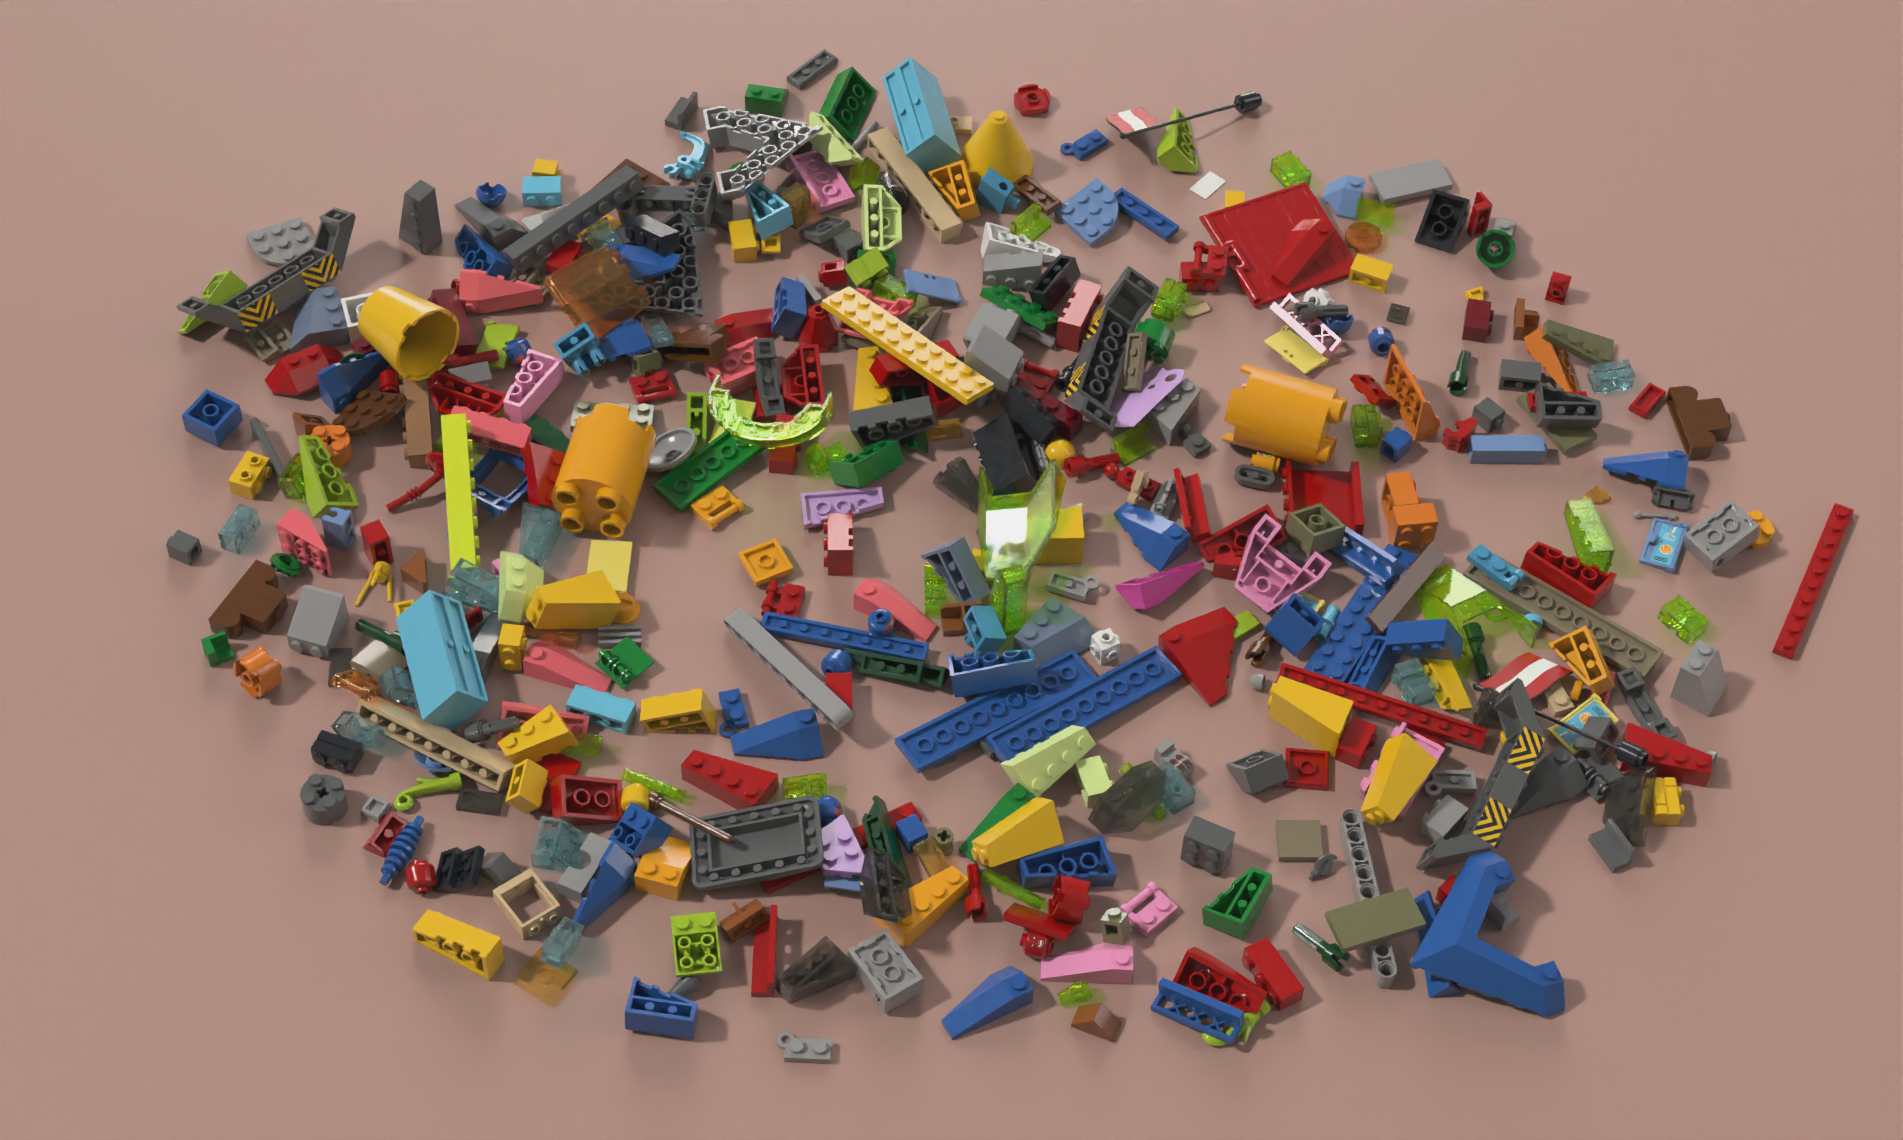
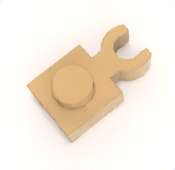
(1140, 481)

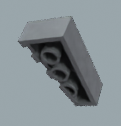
(420, 218)

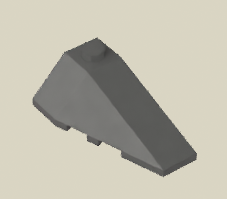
(492, 225)

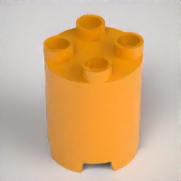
(1284, 416)
(603, 471)

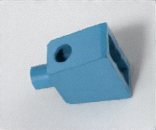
(996, 192)

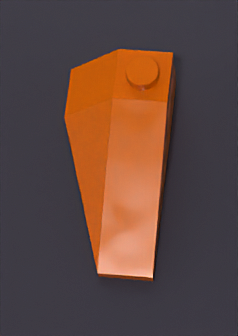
(1552, 359)

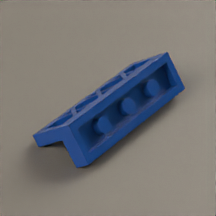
(1363, 559)
(1201, 1004)

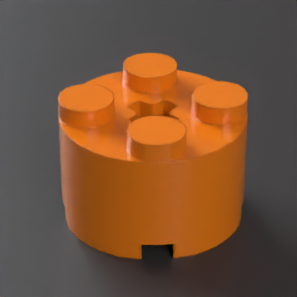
(337, 443)
(258, 672)

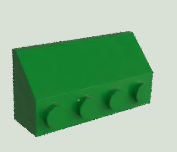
(848, 103)

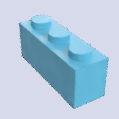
(602, 708)

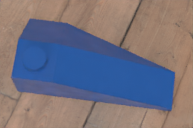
(622, 339)
(343, 382)
(1665, 467)
(1155, 536)
(788, 736)

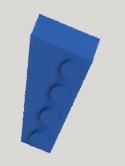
(991, 671)
(1081, 860)

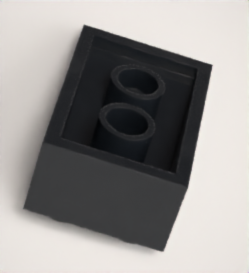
(1443, 220)

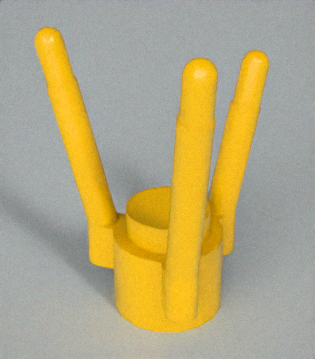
(379, 574)

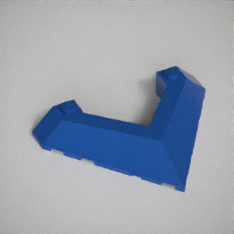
(1458, 956)

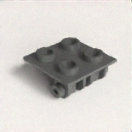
(1598, 776)

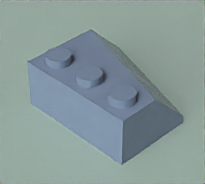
(319, 321)
(1054, 632)

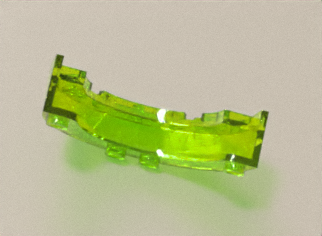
(805, 426)

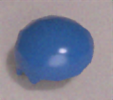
(491, 195)
(1338, 324)

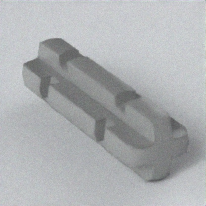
(1040, 456)

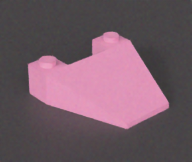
(1268, 575)

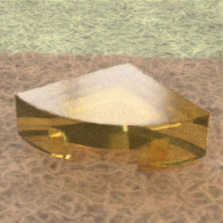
(1597, 496)

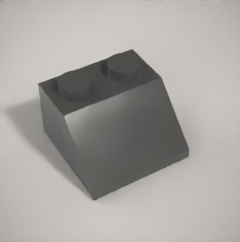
(1259, 771)

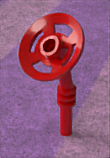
(437, 468)

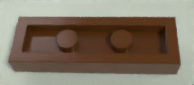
(1034, 193)

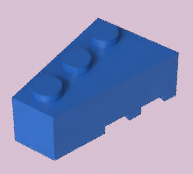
(788, 308)
(1424, 639)

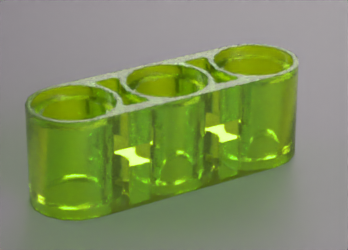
(933, 591)

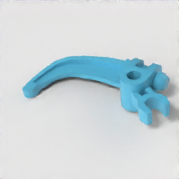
(692, 165)

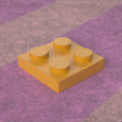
(765, 562)

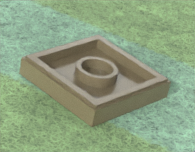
(1298, 840)

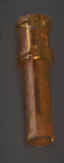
(557, 636)

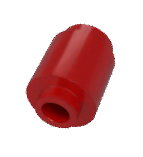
(389, 381)

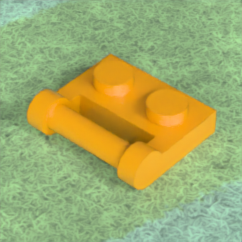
(713, 503)

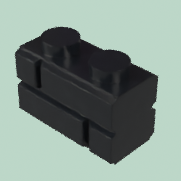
(336, 751)

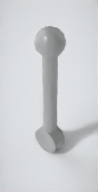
(1671, 516)

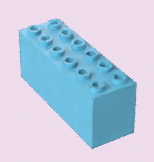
(921, 116)
(441, 660)

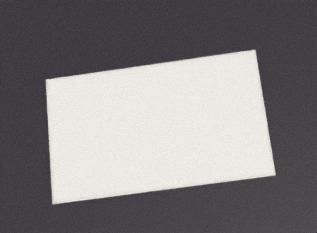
(1207, 185)

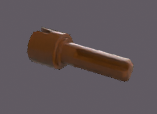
(1260, 650)

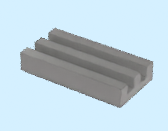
(618, 633)

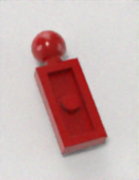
(1126, 477)

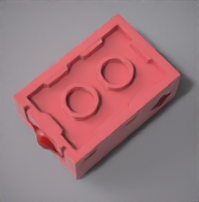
(736, 368)

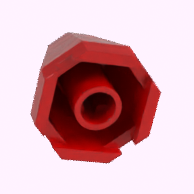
(819, 329)

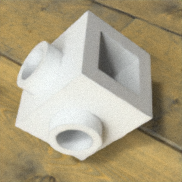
(1318, 297)
(1105, 646)

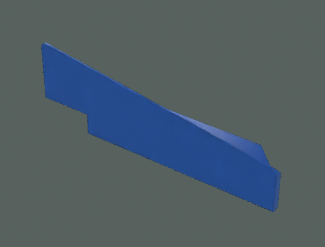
(1374, 664)
(1436, 986)

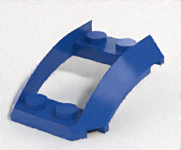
(488, 499)

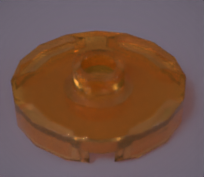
(1363, 237)

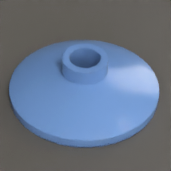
(430, 765)

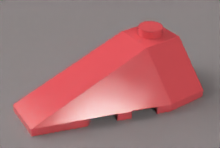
(489, 294)
(876, 595)
(561, 667)
(524, 712)

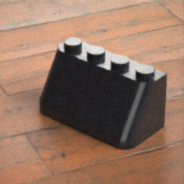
(1007, 456)

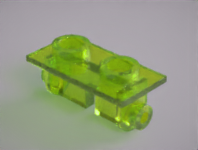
(588, 745)

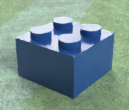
(212, 417)

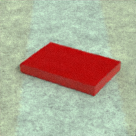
(556, 765)
(1038, 922)

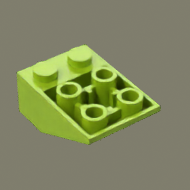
(696, 944)

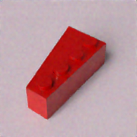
(728, 780)

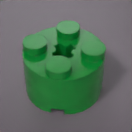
(1501, 257)
(1158, 339)

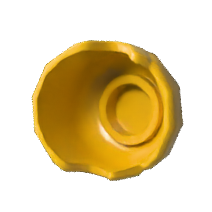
(1059, 450)

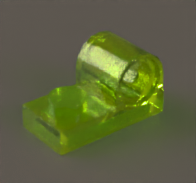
(817, 457)
(806, 785)

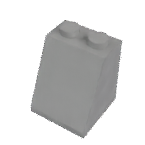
(999, 320)
(994, 358)
(317, 621)
(1700, 679)

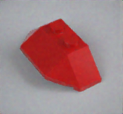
(298, 371)
(803, 376)
(454, 391)

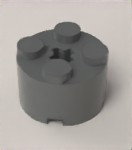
(323, 799)

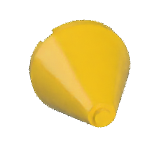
(997, 147)

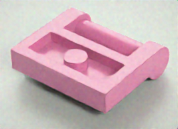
(1153, 914)

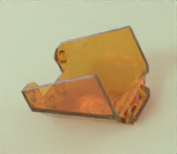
(597, 290)

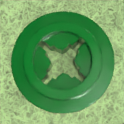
(286, 564)

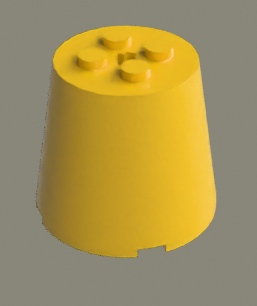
(408, 331)

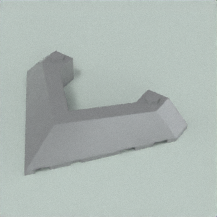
(766, 136)

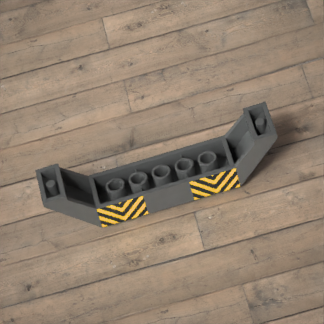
(287, 283)
(1105, 347)
(1503, 785)

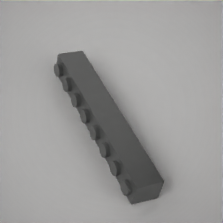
(573, 219)

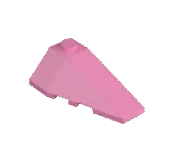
(1092, 964)

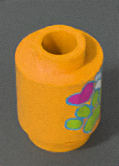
(1266, 461)

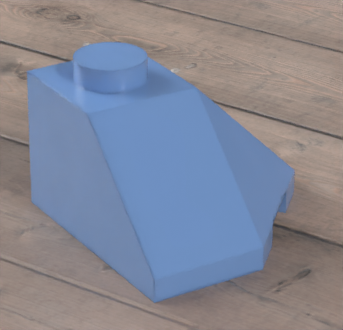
(1344, 195)

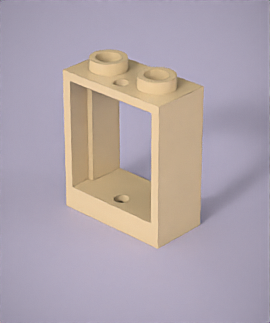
(518, 886)

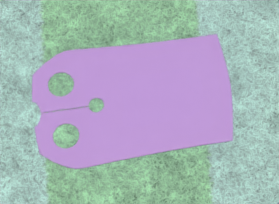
(1135, 405)

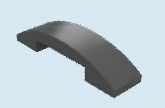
(766, 377)
(1640, 704)

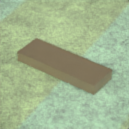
(1134, 362)

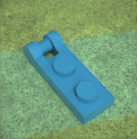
(1495, 567)

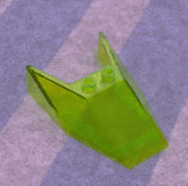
(1018, 525)
(1459, 599)

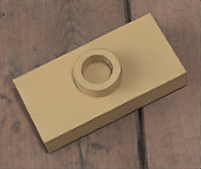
(961, 124)

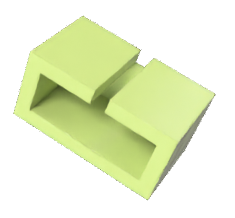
(1093, 777)

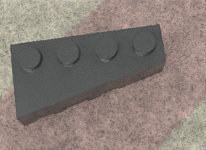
(892, 420)

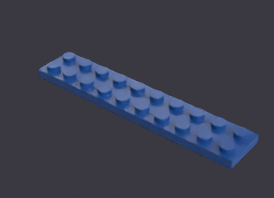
(1351, 634)
(1088, 703)
(990, 712)

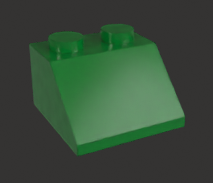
(765, 100)

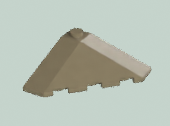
(921, 321)

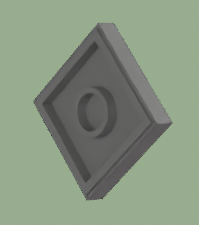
(824, 228)

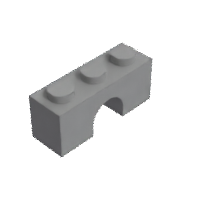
(575, 882)

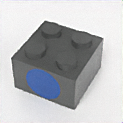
(1207, 845)

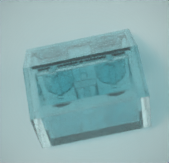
(556, 845)

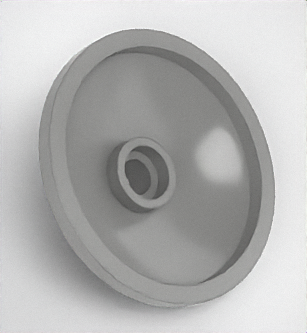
(672, 449)

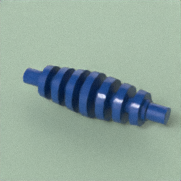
(401, 850)

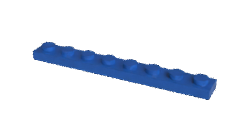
(843, 637)

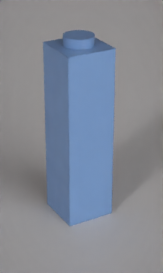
(1506, 449)

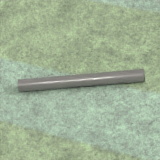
(861, 139)

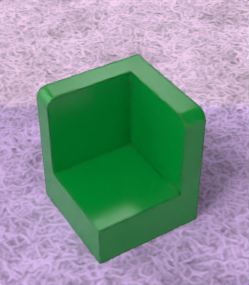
(217, 649)

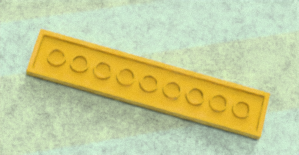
(907, 345)

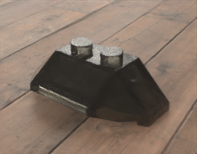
(1130, 799)
(1630, 803)
(883, 887)

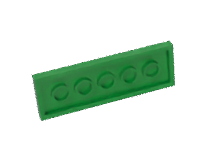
(705, 470)

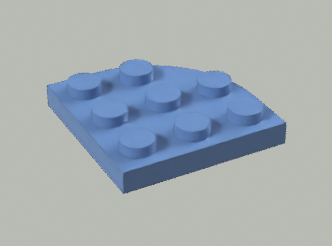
(1090, 212)

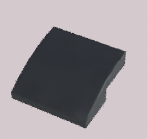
(459, 869)

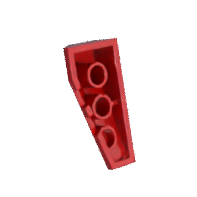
(1217, 980)

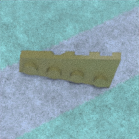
(1580, 343)

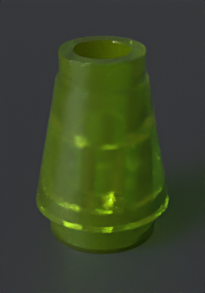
(1075, 993)

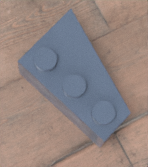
(958, 569)

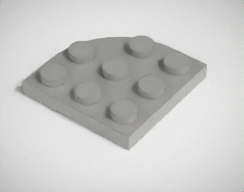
(280, 242)

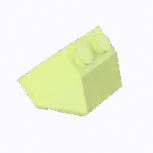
(832, 144)
(880, 219)
(516, 586)

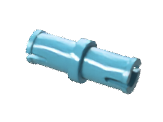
(1330, 616)

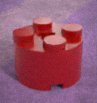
(1069, 899)

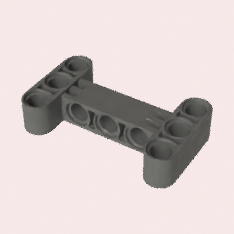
(697, 200)

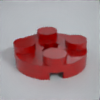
(1028, 107)

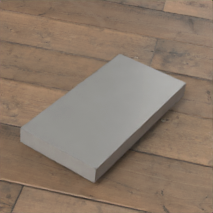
(1410, 181)

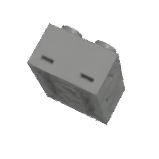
(1721, 536)
(886, 971)

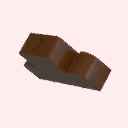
(698, 344)
(1697, 421)
(251, 603)

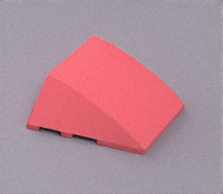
(898, 308)

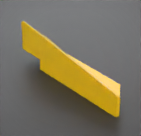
(1450, 691)

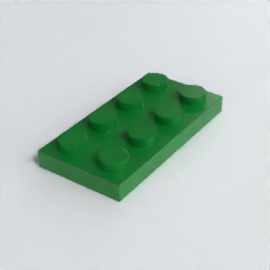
(1027, 311)

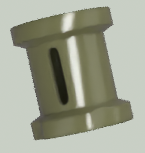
(944, 839)

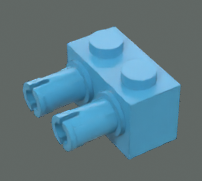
(577, 345)
(983, 630)

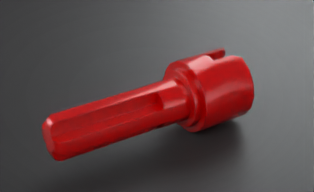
(458, 361)
(1078, 465)
(975, 903)

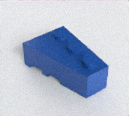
(659, 1012)

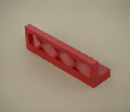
(1192, 506)
(765, 956)

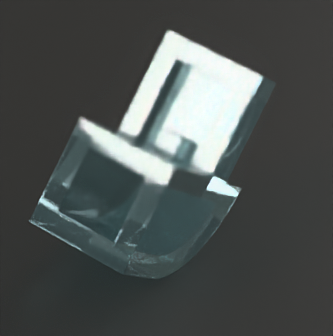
(354, 727)

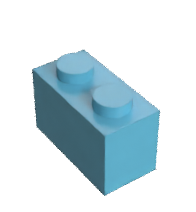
(542, 191)

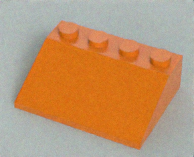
(1410, 398)

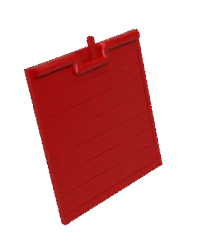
(1257, 234)

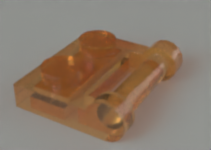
(357, 683)

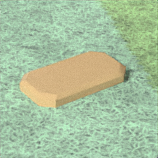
(1196, 308)

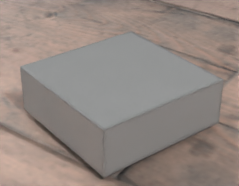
(375, 808)

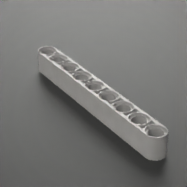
(789, 669)
(1365, 887)

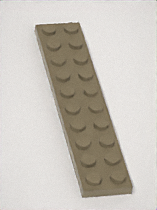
(1565, 615)

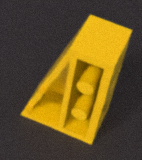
(679, 711)

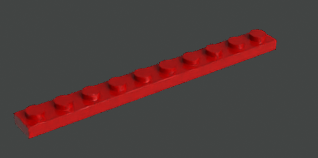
(1812, 581)
(1391, 708)

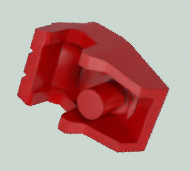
(1459, 439)
(1227, 566)

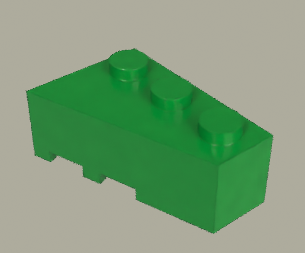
(867, 465)
(1240, 904)

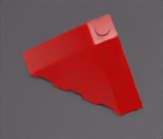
(1202, 652)

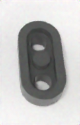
(1255, 477)

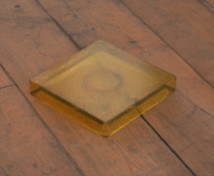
(544, 980)

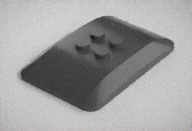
(766, 846)

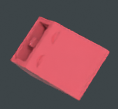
(302, 541)

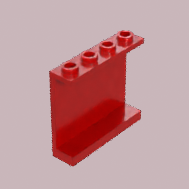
(1333, 489)

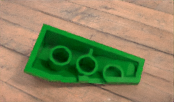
(1009, 803)

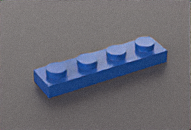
(1145, 214)

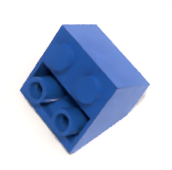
(1294, 624)
(640, 831)

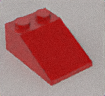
(586, 800)

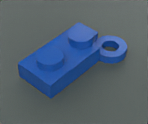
(1085, 145)
(733, 712)

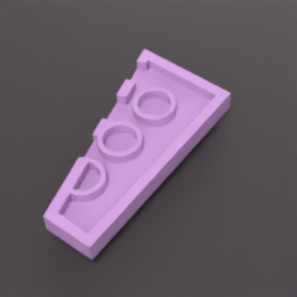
(848, 501)

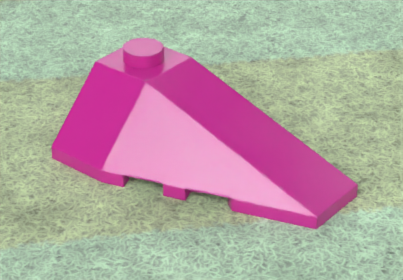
(1153, 590)

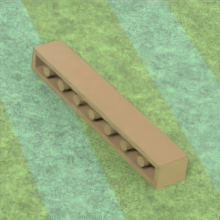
(921, 191)
(437, 743)

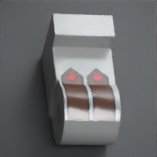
(1167, 752)

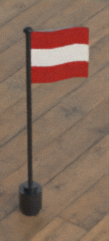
(1139, 121)
(1538, 677)

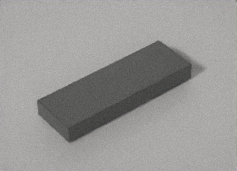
(812, 69)

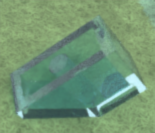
(601, 233)

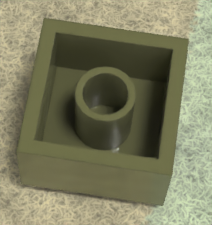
(1314, 529)

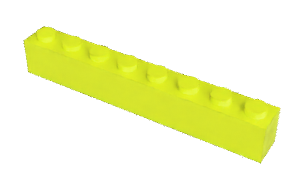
(459, 489)

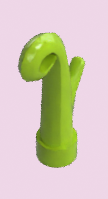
(427, 786)
(1250, 1021)

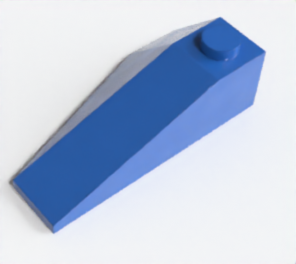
(480, 254)
(646, 262)
(611, 884)
(992, 999)

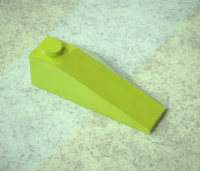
(1176, 147)
(219, 289)
(322, 480)

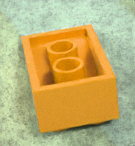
(664, 869)

